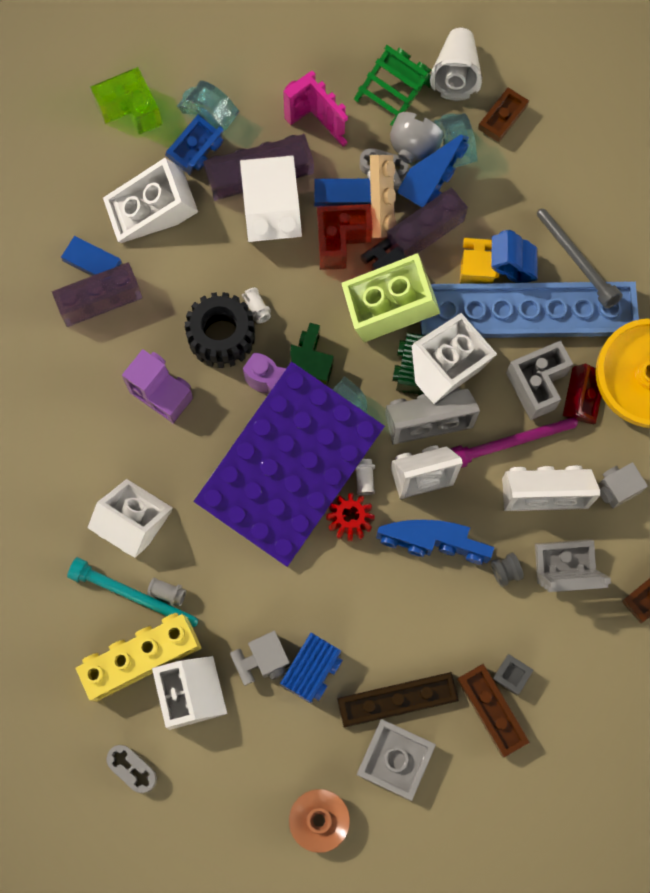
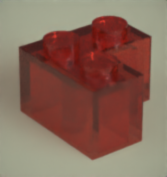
(340, 227)

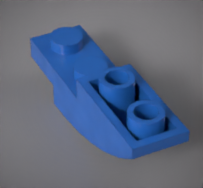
(423, 535)

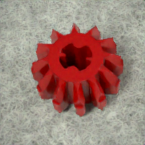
(355, 526)

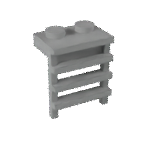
(568, 566)

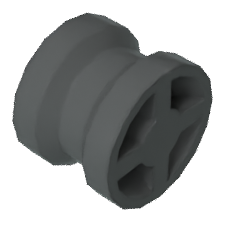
(507, 569)

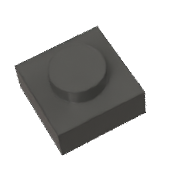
(512, 674)

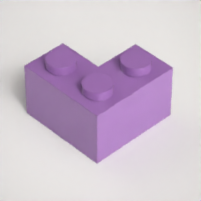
(150, 383)

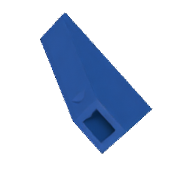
(427, 177)

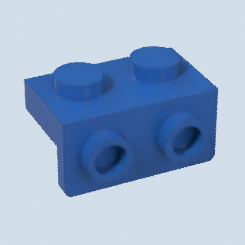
(194, 145)

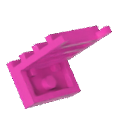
(309, 96)

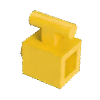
(477, 262)

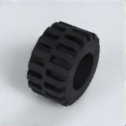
(220, 309)

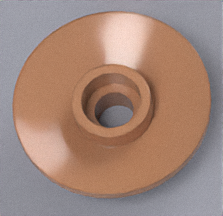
(336, 820)

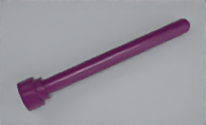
(468, 454)

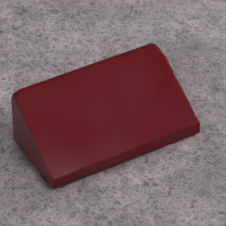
(583, 395)

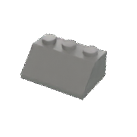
(423, 419)

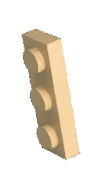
(382, 194)

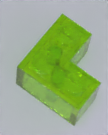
(127, 95)

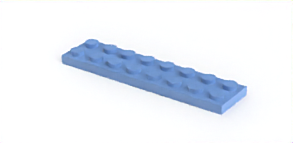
(533, 309)

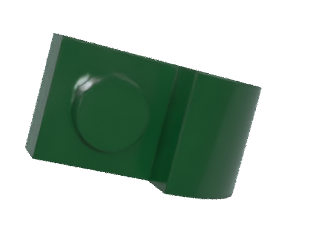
(310, 360)

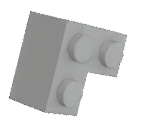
(534, 376)

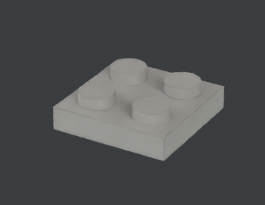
(396, 759)

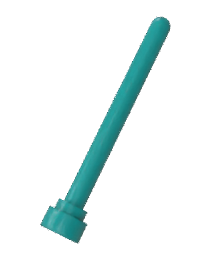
(82, 571)

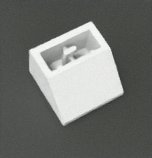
(189, 691)

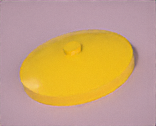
(625, 372)

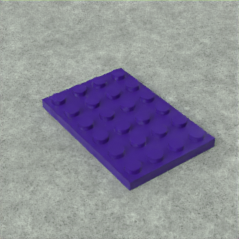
(289, 464)

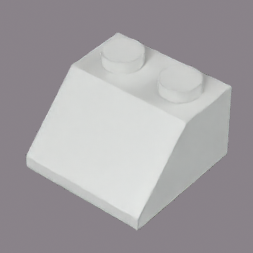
(129, 517)

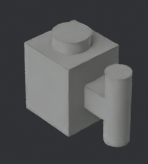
(267, 655)

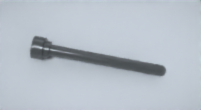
(608, 294)

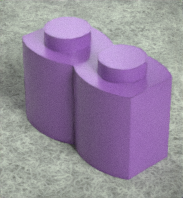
(262, 373)

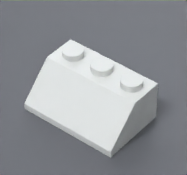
(449, 357)
(549, 488)

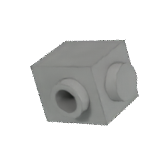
(621, 485)

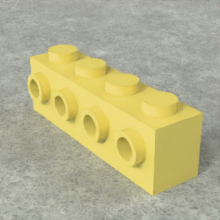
(135, 659)

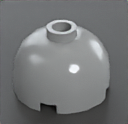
(414, 138)

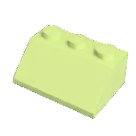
(390, 298)

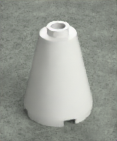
(457, 67)

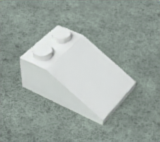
(270, 198)
(150, 202)
(425, 471)

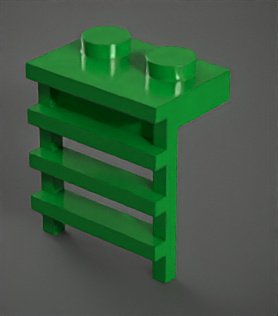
(402, 68)

